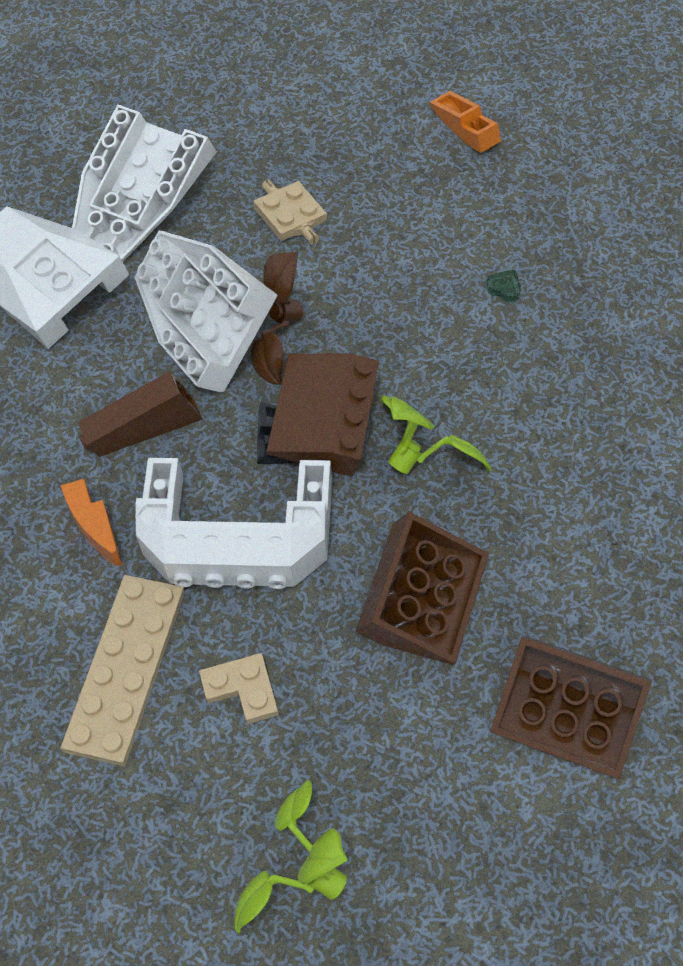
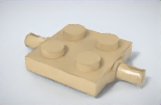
(290, 211)

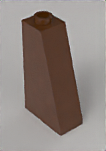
(139, 416)

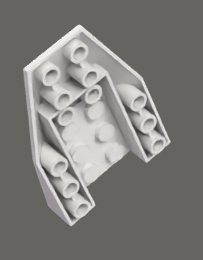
(136, 180)
(49, 272)
(201, 307)

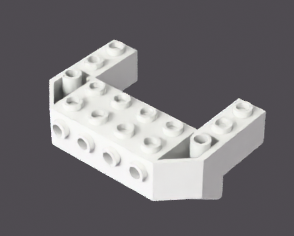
(234, 551)

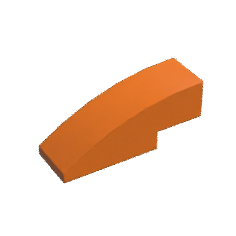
(466, 121)
(92, 520)

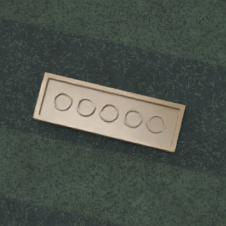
(123, 671)

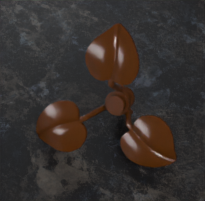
(268, 352)

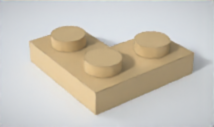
(243, 678)

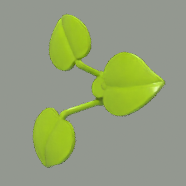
(408, 450)
(317, 871)

